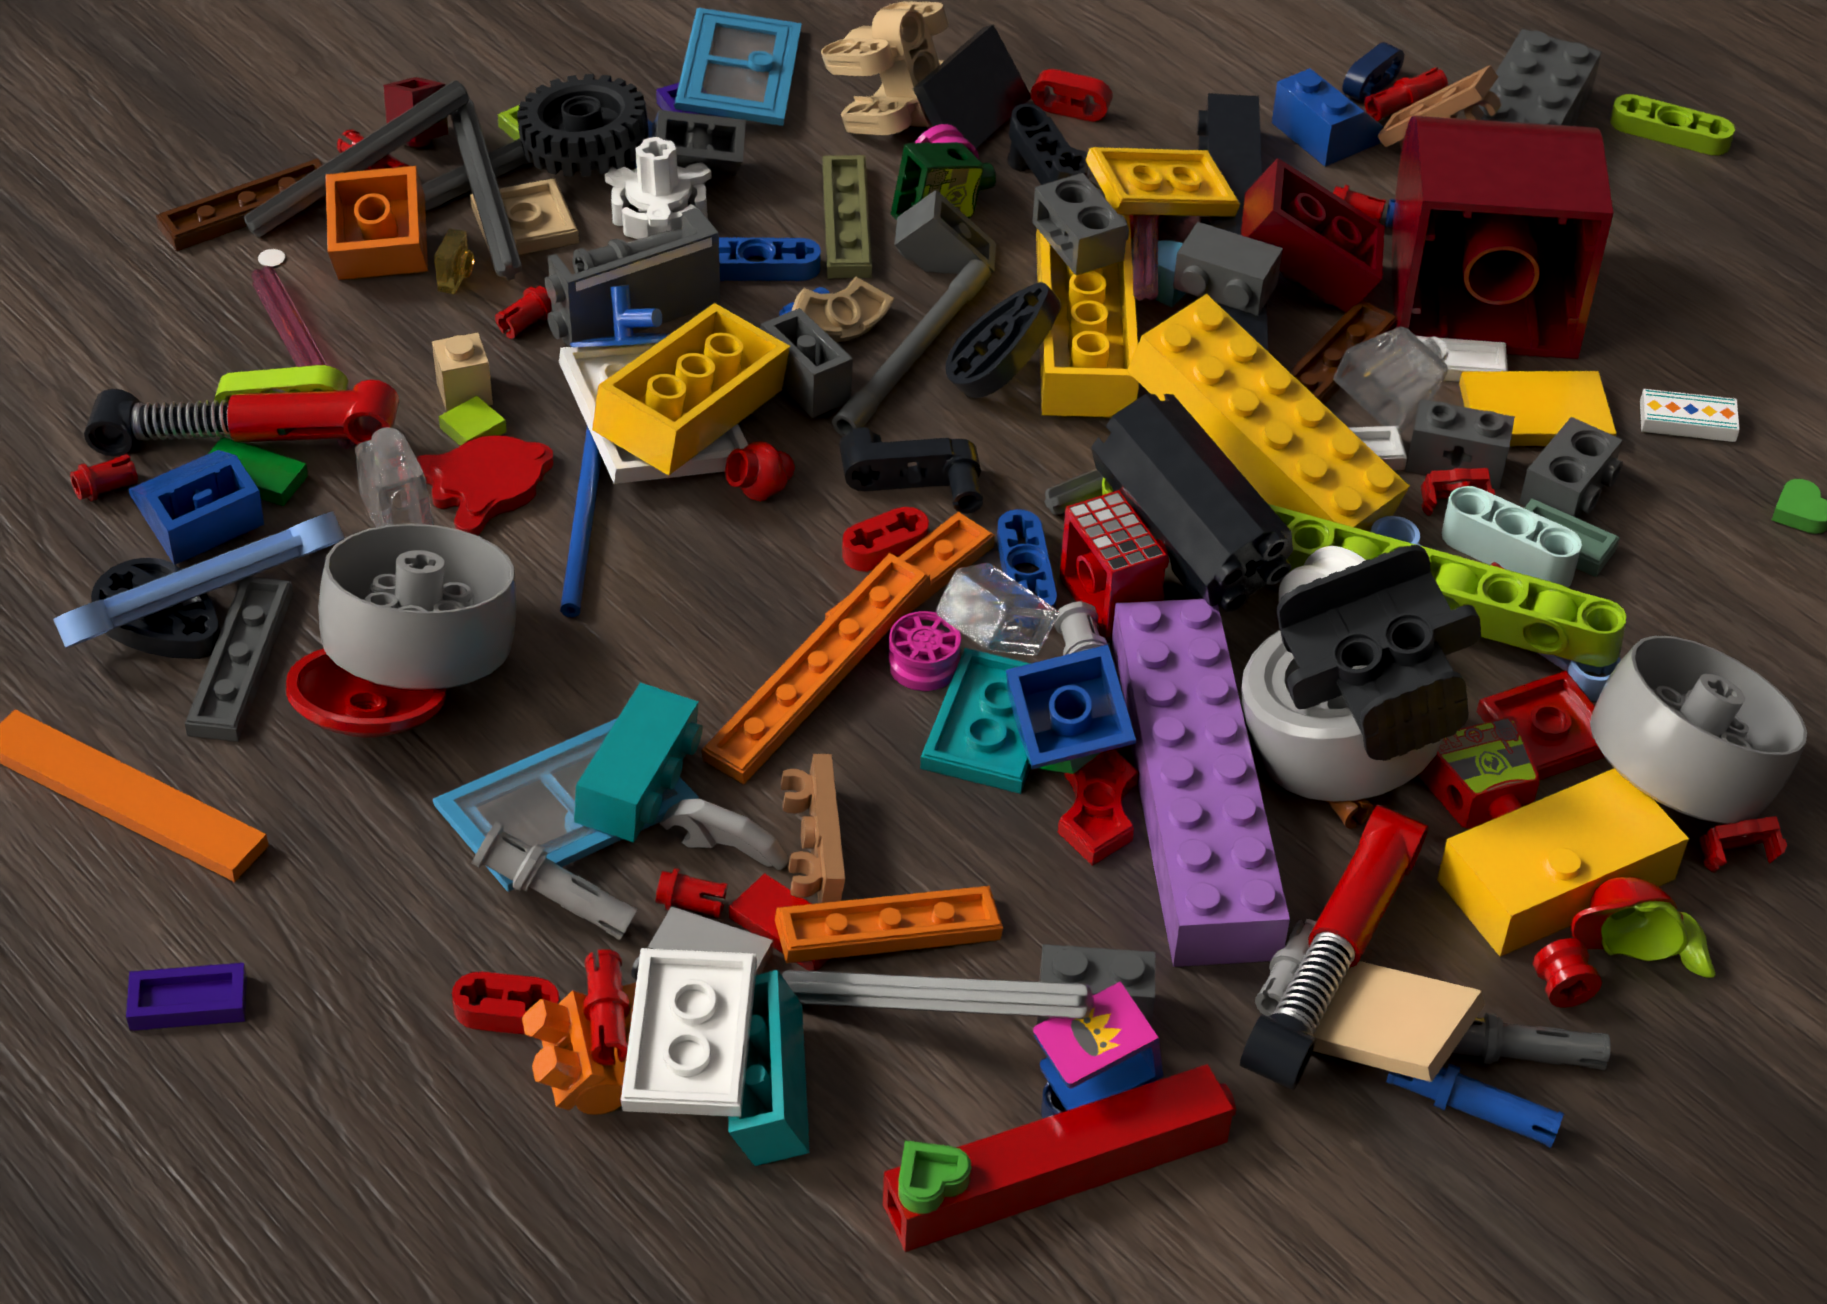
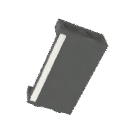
(670, 277)

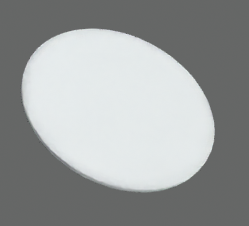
(271, 257)

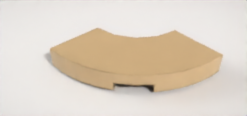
(847, 312)

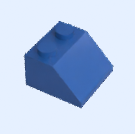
(1322, 118)
(1069, 707)

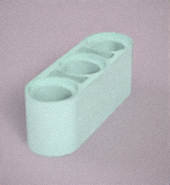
(1510, 536)

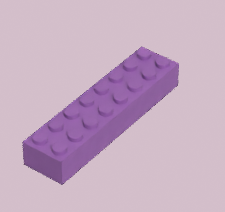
(1198, 785)

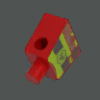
(1483, 772)

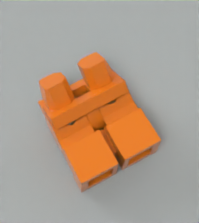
(566, 1055)

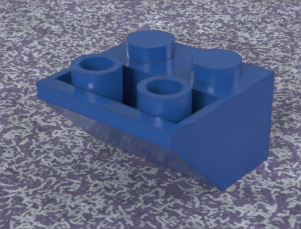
(200, 505)

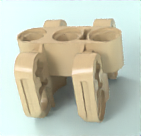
(902, 53)

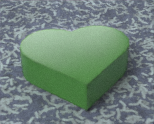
(1802, 507)
(931, 1174)

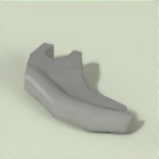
(713, 824)

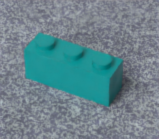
(637, 762)
(775, 1080)

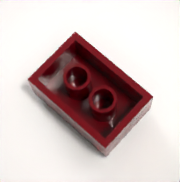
(1322, 237)

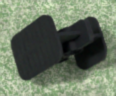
(1367, 620)

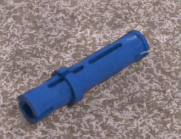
(1485, 1102)

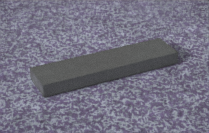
(239, 659)

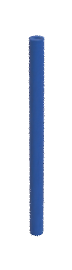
(581, 529)

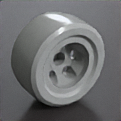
(417, 606)
(1697, 730)
(1315, 748)

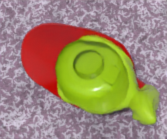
(1643, 924)

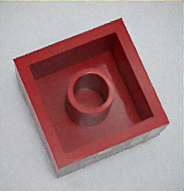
(1110, 557)

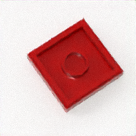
(1552, 719)

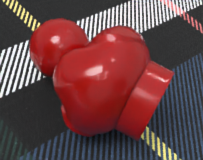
(759, 470)

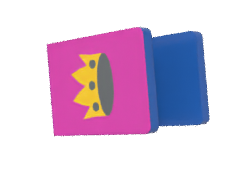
(1100, 1053)

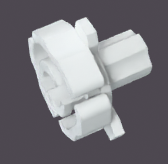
(656, 190)

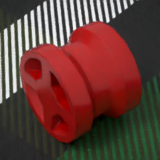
(1567, 972)

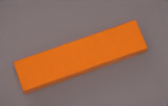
(944, 550)
(888, 924)

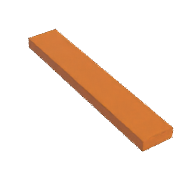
(815, 668)
(129, 797)

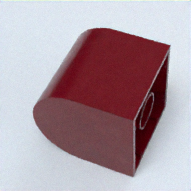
(1500, 232)

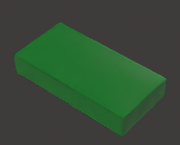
(272, 473)

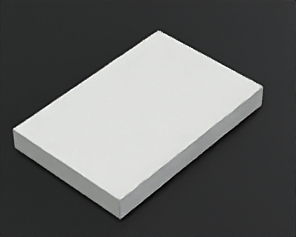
(689, 1032)

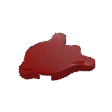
(486, 478)

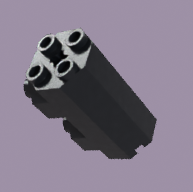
(1195, 501)

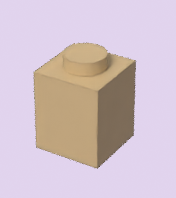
(461, 370)

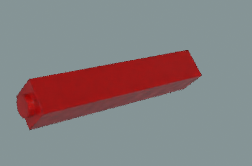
(1073, 1153)

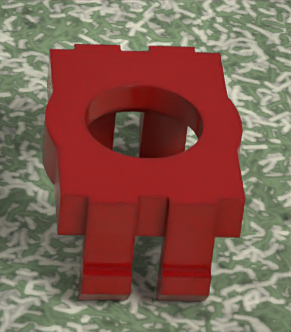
(1438, 487)
(1742, 834)

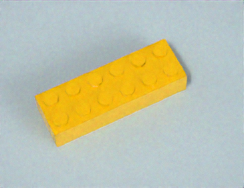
(1091, 339)
(1265, 418)

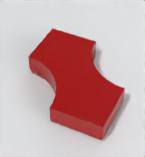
(1097, 820)

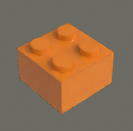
(376, 222)

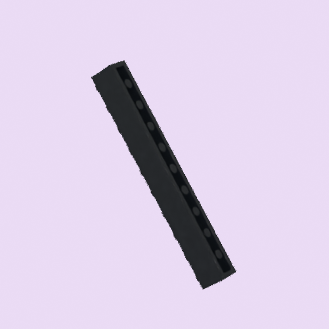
(1233, 139)

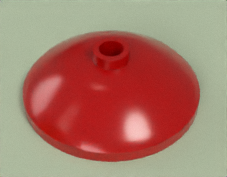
(353, 705)

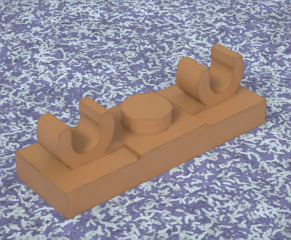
(1446, 103)
(818, 831)

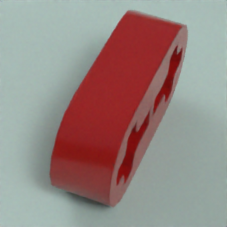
(1071, 95)
(891, 532)
(505, 1002)

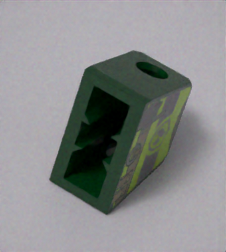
(943, 168)

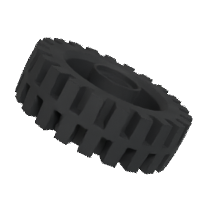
(582, 125)

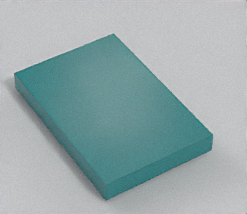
(976, 726)

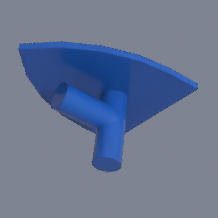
(625, 320)

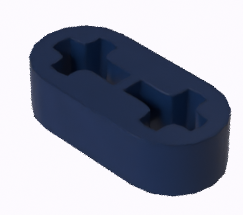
(1373, 72)

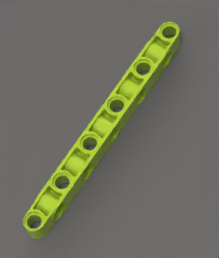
(1509, 604)

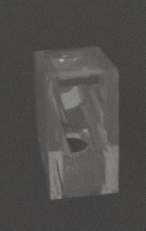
(1393, 374)
(385, 468)
(983, 603)

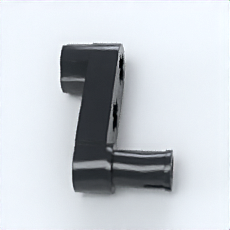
(1042, 146)
(940, 462)

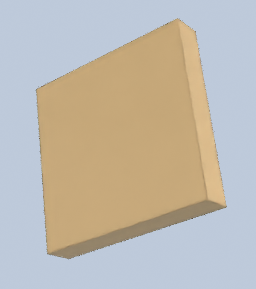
(536, 216)

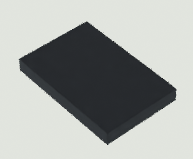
(974, 87)

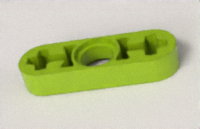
(1694, 132)
(286, 379)

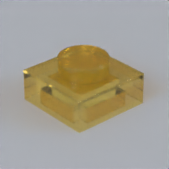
(453, 261)

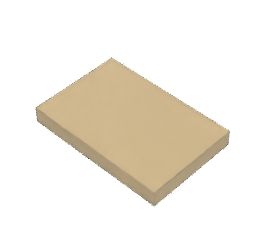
(1396, 1020)

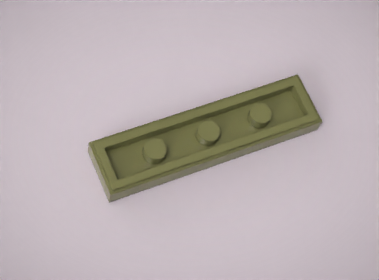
(846, 217)

